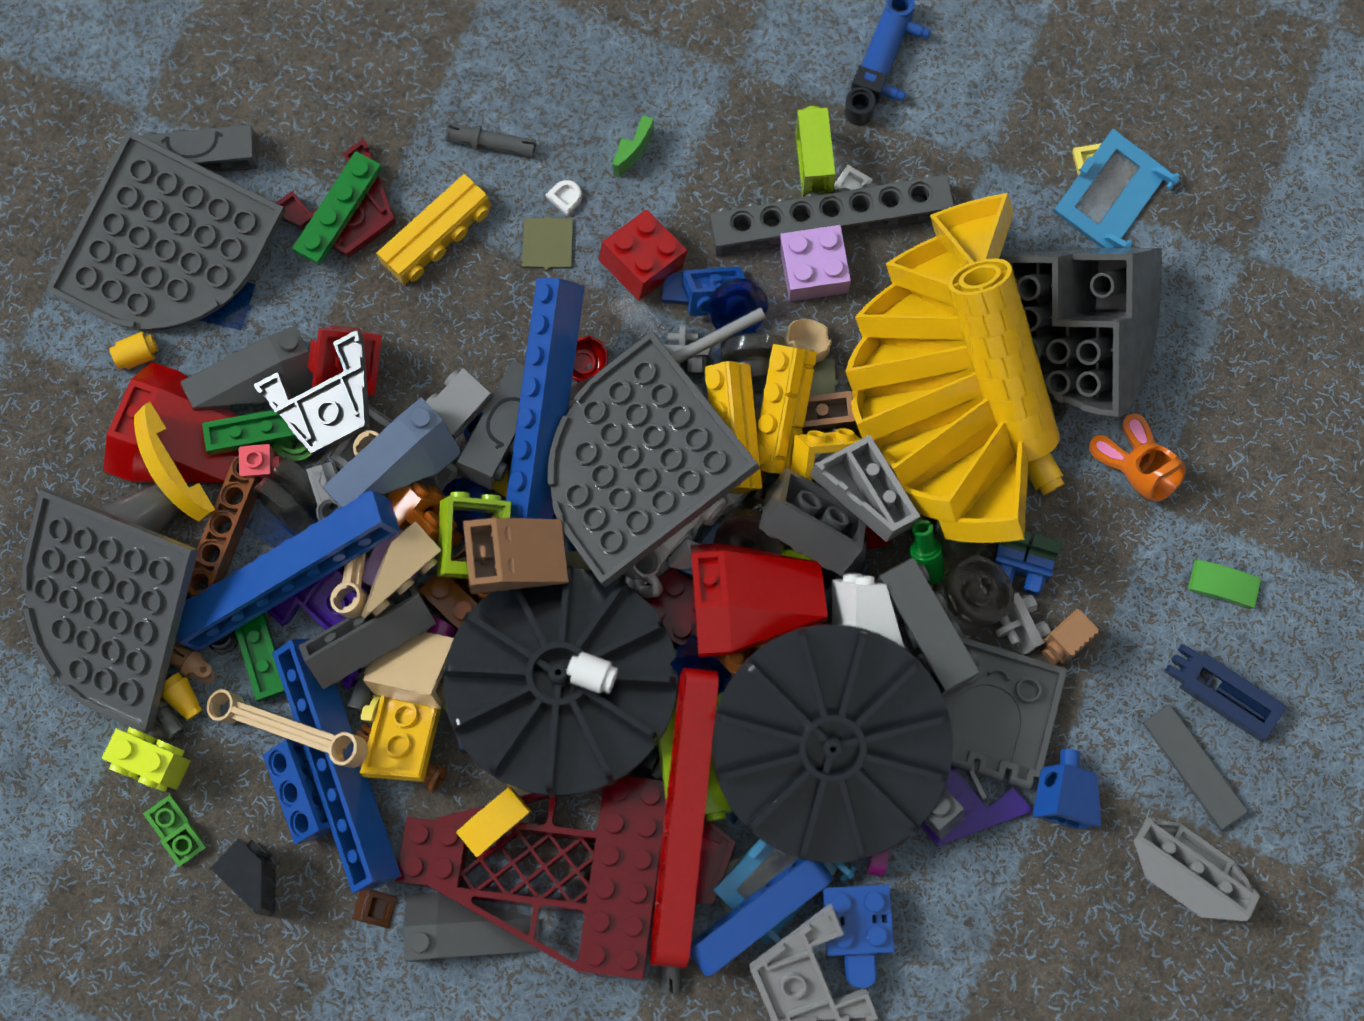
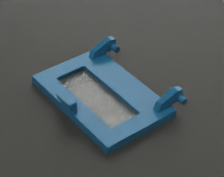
(1112, 191)
(758, 868)

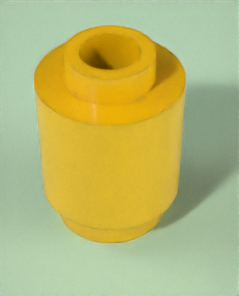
(134, 350)
(1045, 474)

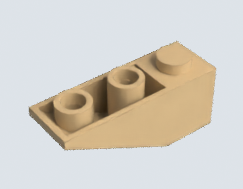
(402, 560)

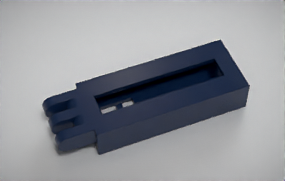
(1234, 698)

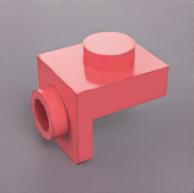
(258, 461)

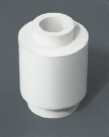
(592, 672)

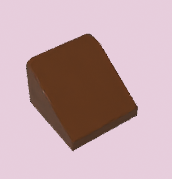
(375, 908)

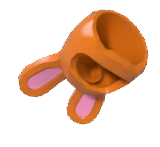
(1163, 467)

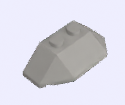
(1194, 871)

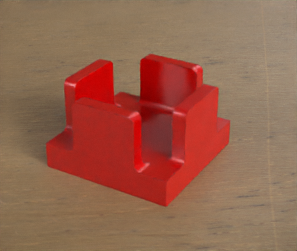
(325, 361)

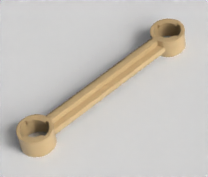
(354, 569)
(287, 728)

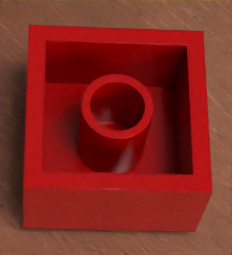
(642, 254)

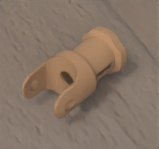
(191, 664)

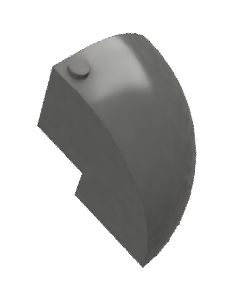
(1091, 321)

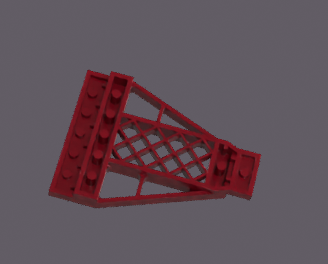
(620, 879)

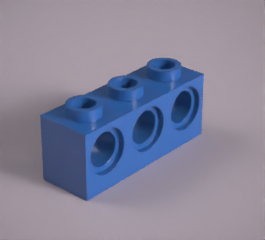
(297, 791)

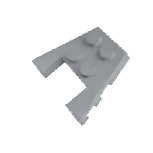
(795, 983)

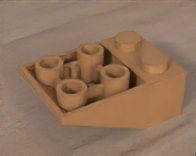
(514, 553)

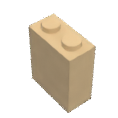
(412, 671)

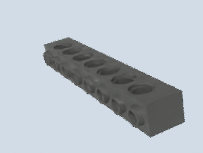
(759, 236)

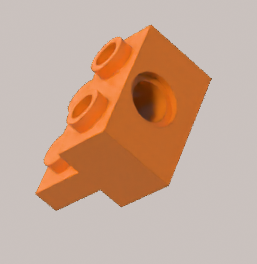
(423, 506)

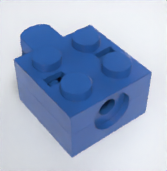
(866, 929)

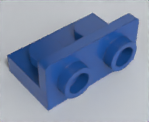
(702, 283)

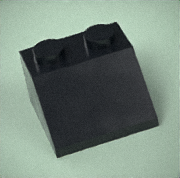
(249, 874)

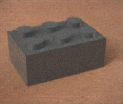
(812, 522)

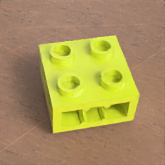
(135, 754)

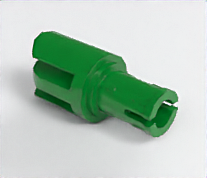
(927, 550)

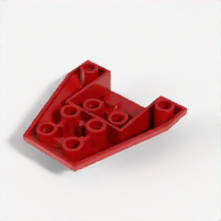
(182, 436)
(752, 596)

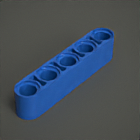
(758, 914)

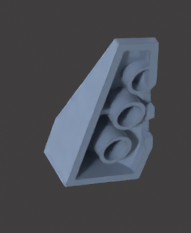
(404, 452)

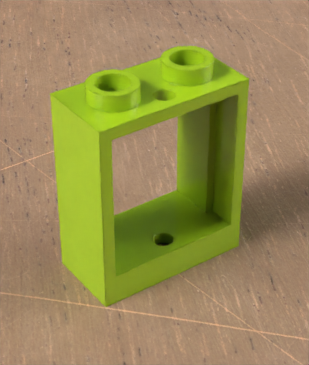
(815, 151)
(462, 501)

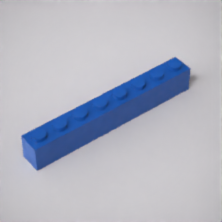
(543, 393)
(287, 569)
(342, 789)

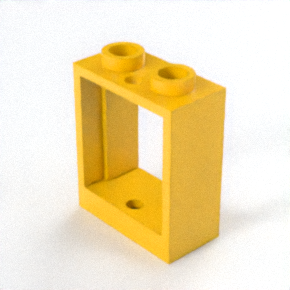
(815, 443)

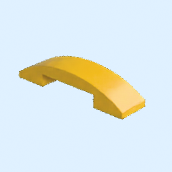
(163, 470)

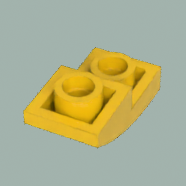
(493, 821)

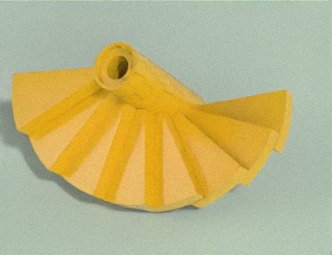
(955, 377)

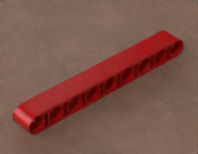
(684, 818)

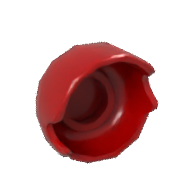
(587, 351)

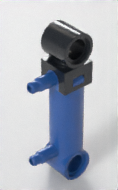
(871, 76)

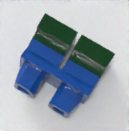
(1038, 561)

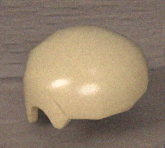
(810, 336)

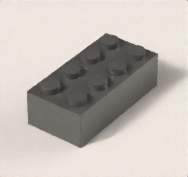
(926, 627)

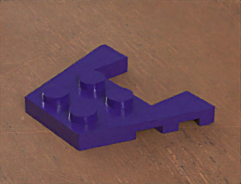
(316, 602)
(976, 813)

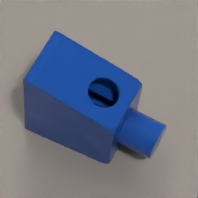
(1068, 794)

